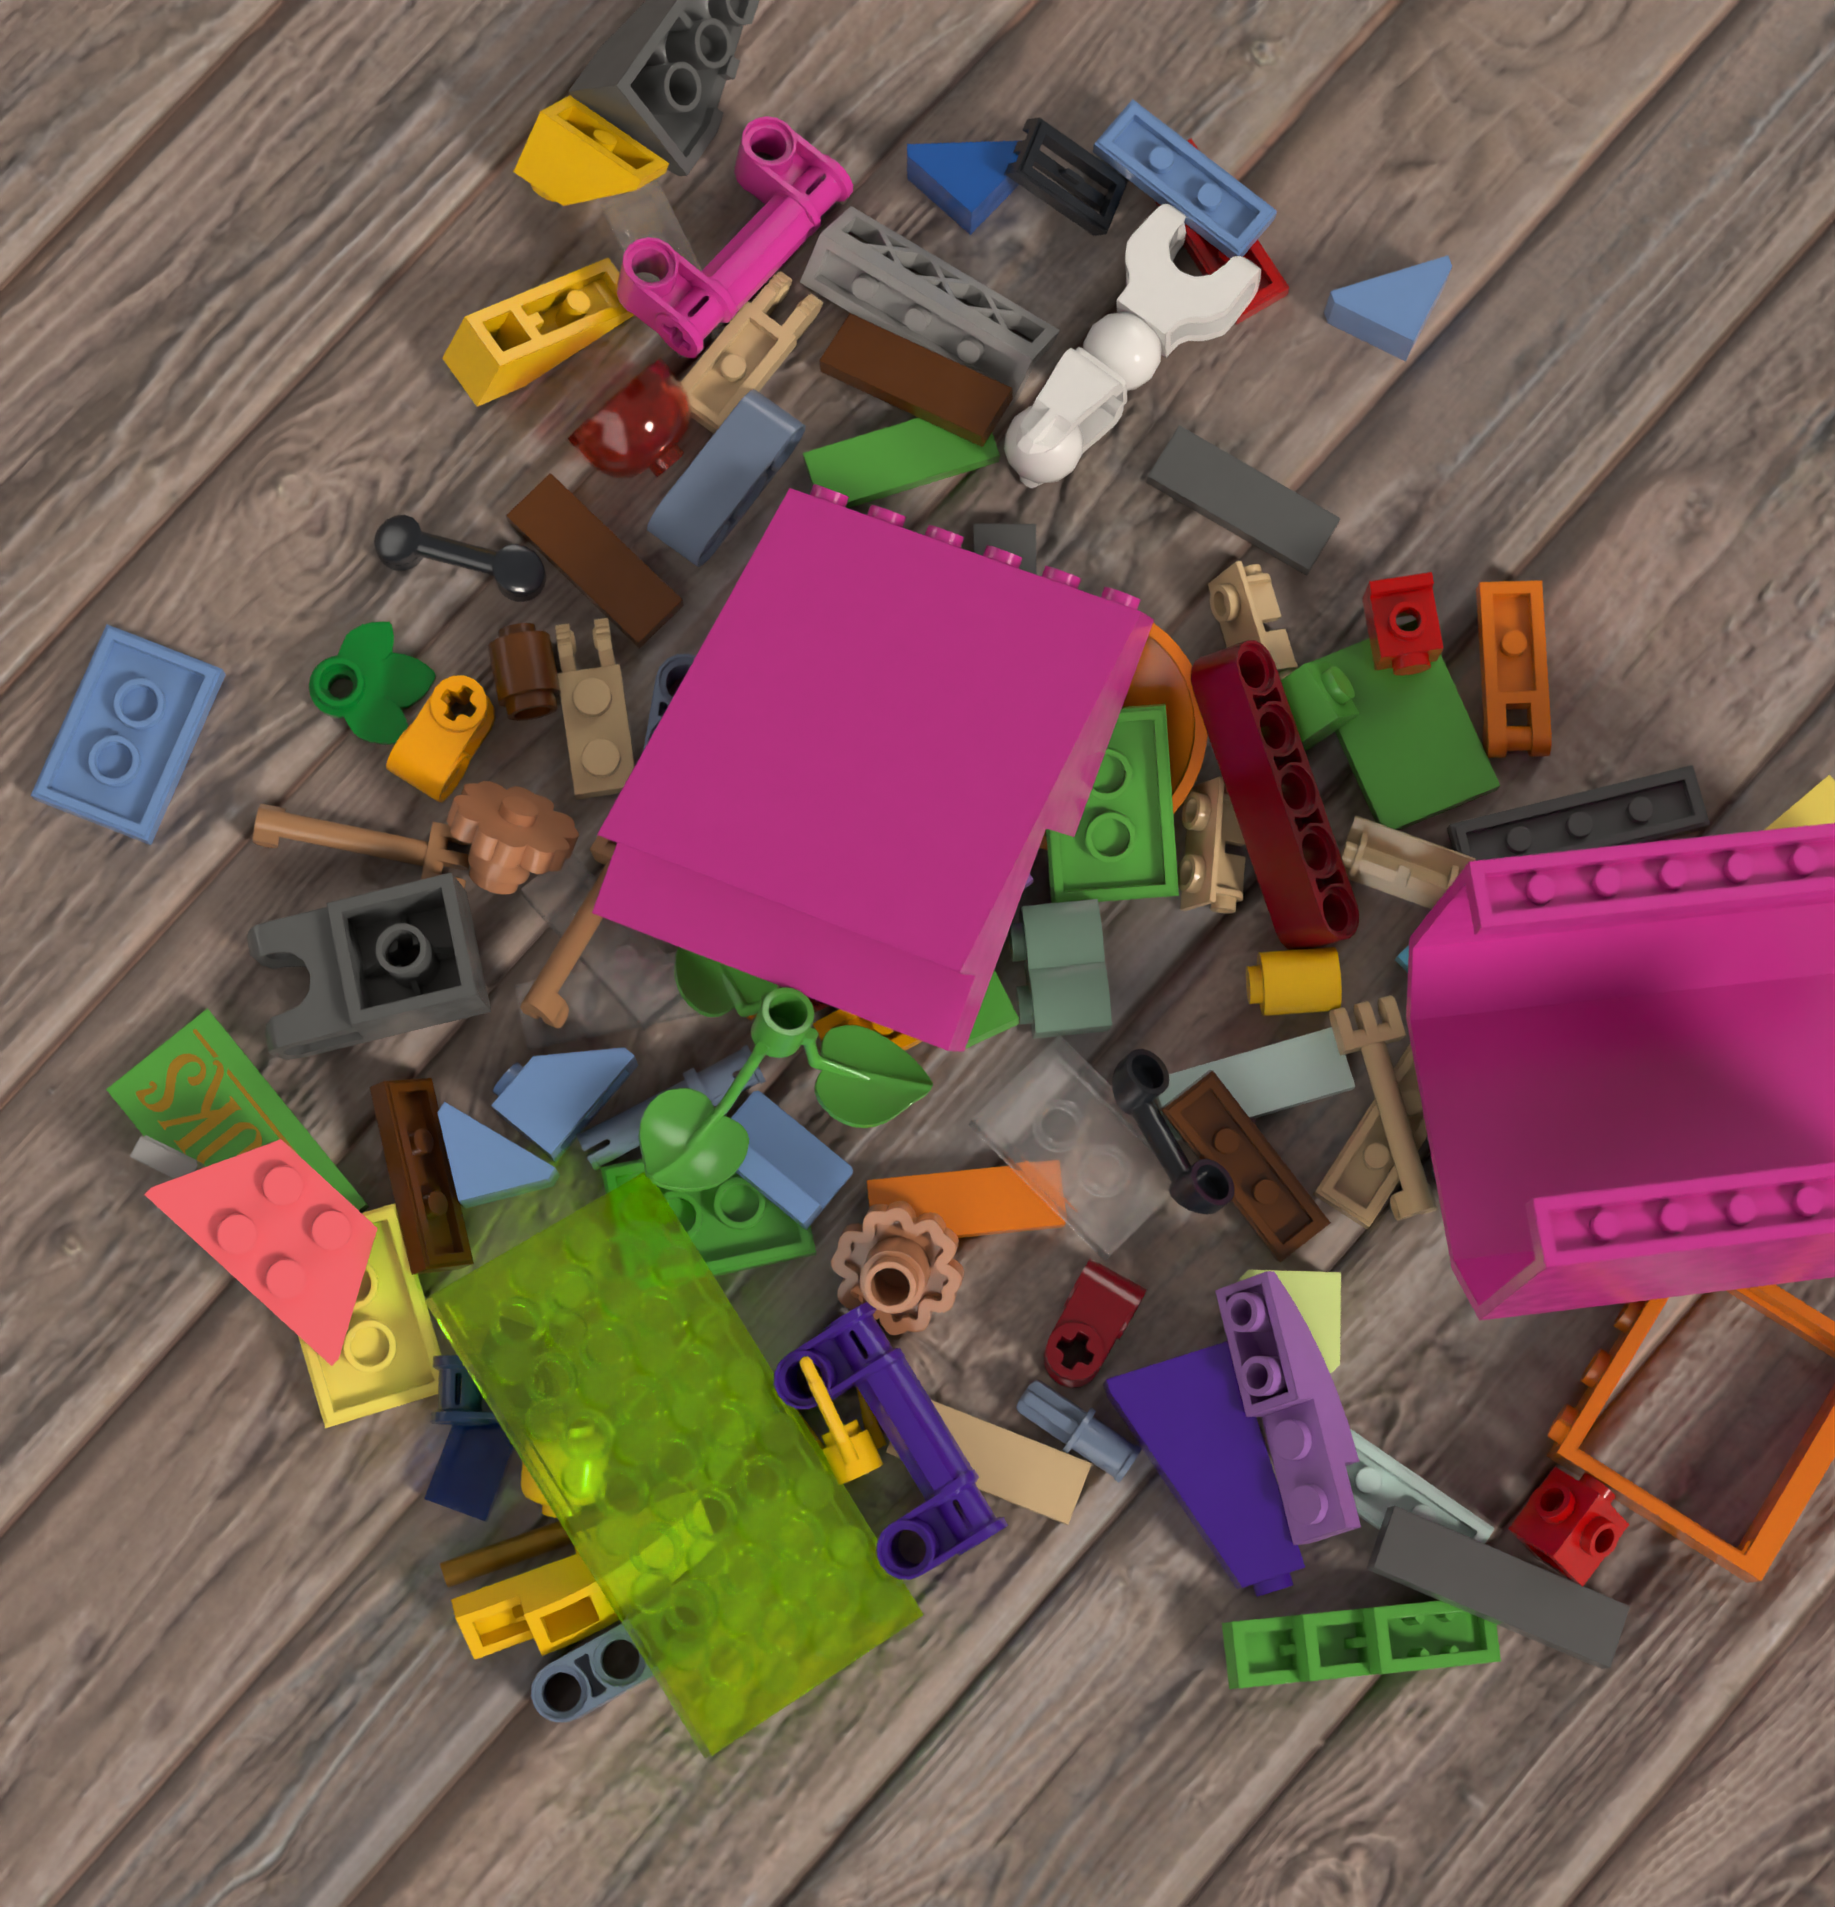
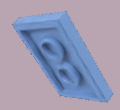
(128, 734)

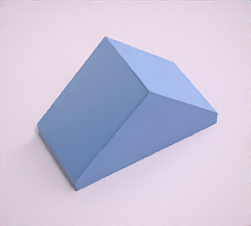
(1390, 307)
(487, 1164)

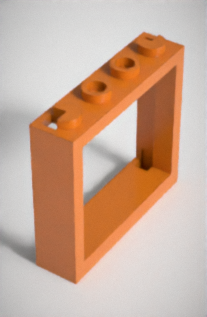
(1792, 1489)

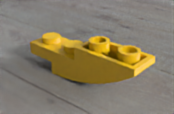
(550, 1603)

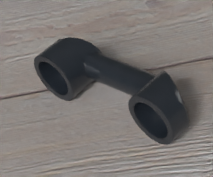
(515, 567)
(1135, 1085)

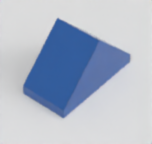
(963, 177)

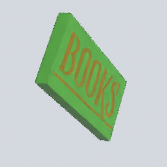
(215, 1103)

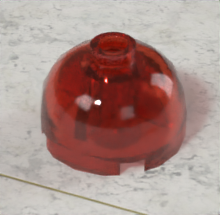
(637, 426)

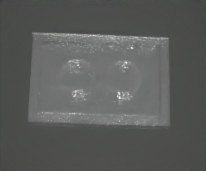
(1076, 1147)

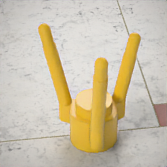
(847, 1448)

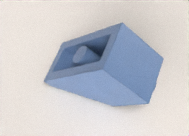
(560, 1094)

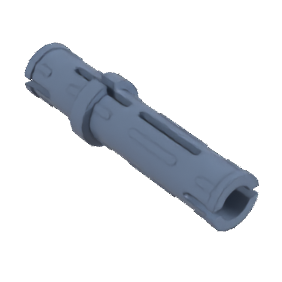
(624, 1128)

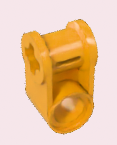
(437, 744)

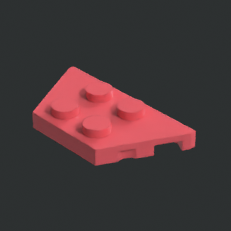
(279, 1236)

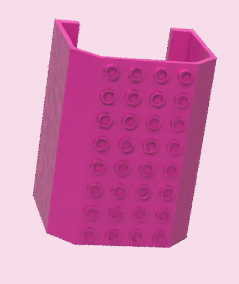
(1632, 1069)

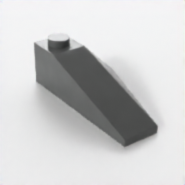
(667, 75)

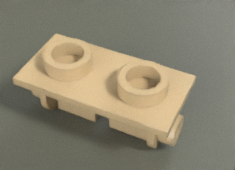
(1244, 601)
(1400, 862)
(1206, 871)

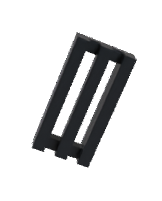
(1024, 174)

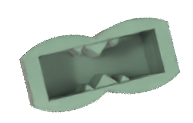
(1062, 968)

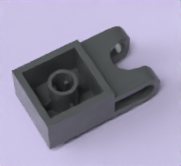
(357, 971)

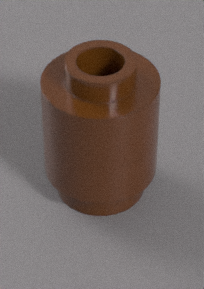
(524, 672)

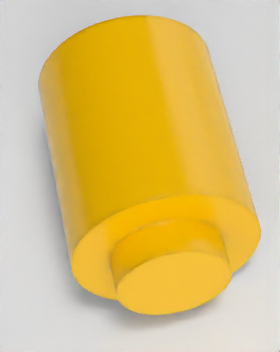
(1295, 981)

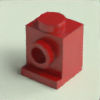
(1390, 646)

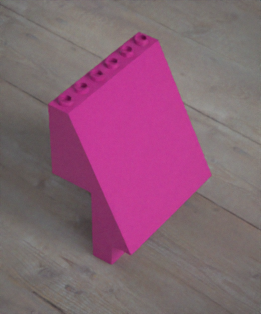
(870, 763)

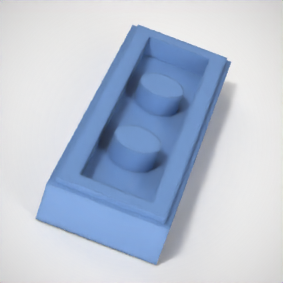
(1187, 179)

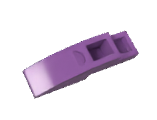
(1299, 1405)

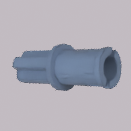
(1077, 1429)

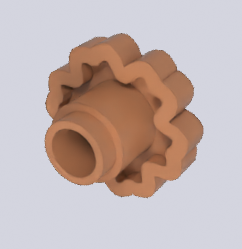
(510, 834)
(898, 1266)

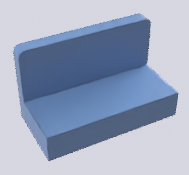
(788, 1161)

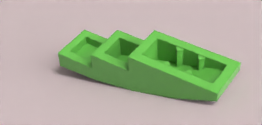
(1355, 1643)

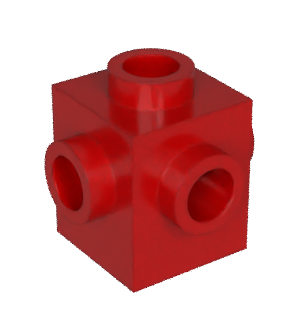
(1570, 1524)

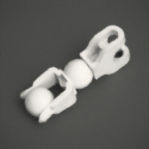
(1125, 348)

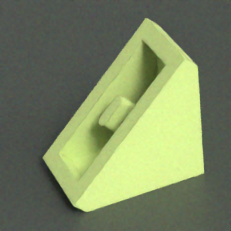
(1319, 1303)

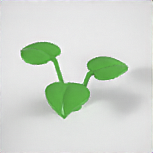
(860, 1083)

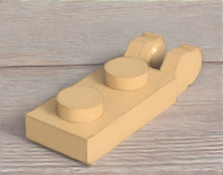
(746, 353)
(595, 716)

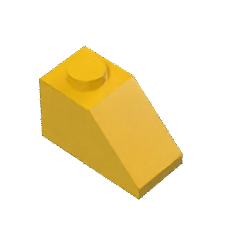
(583, 156)

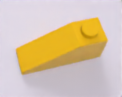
(534, 331)

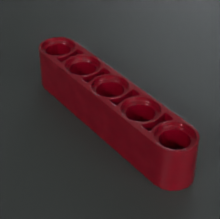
(1274, 796)

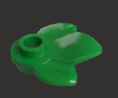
(381, 684)

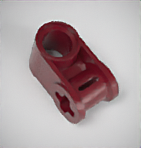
(1095, 1316)

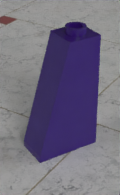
(1213, 1461)

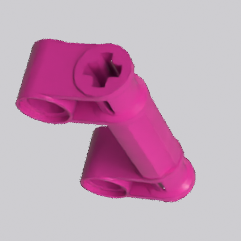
(795, 196)

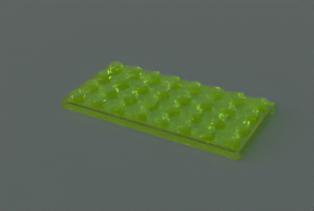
(674, 1461)

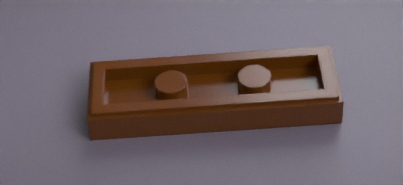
(916, 380)
(595, 560)
(421, 1176)
(1263, 1184)

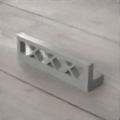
(924, 307)

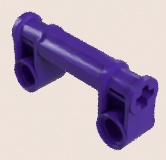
(858, 1354)

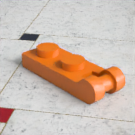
(1513, 667)

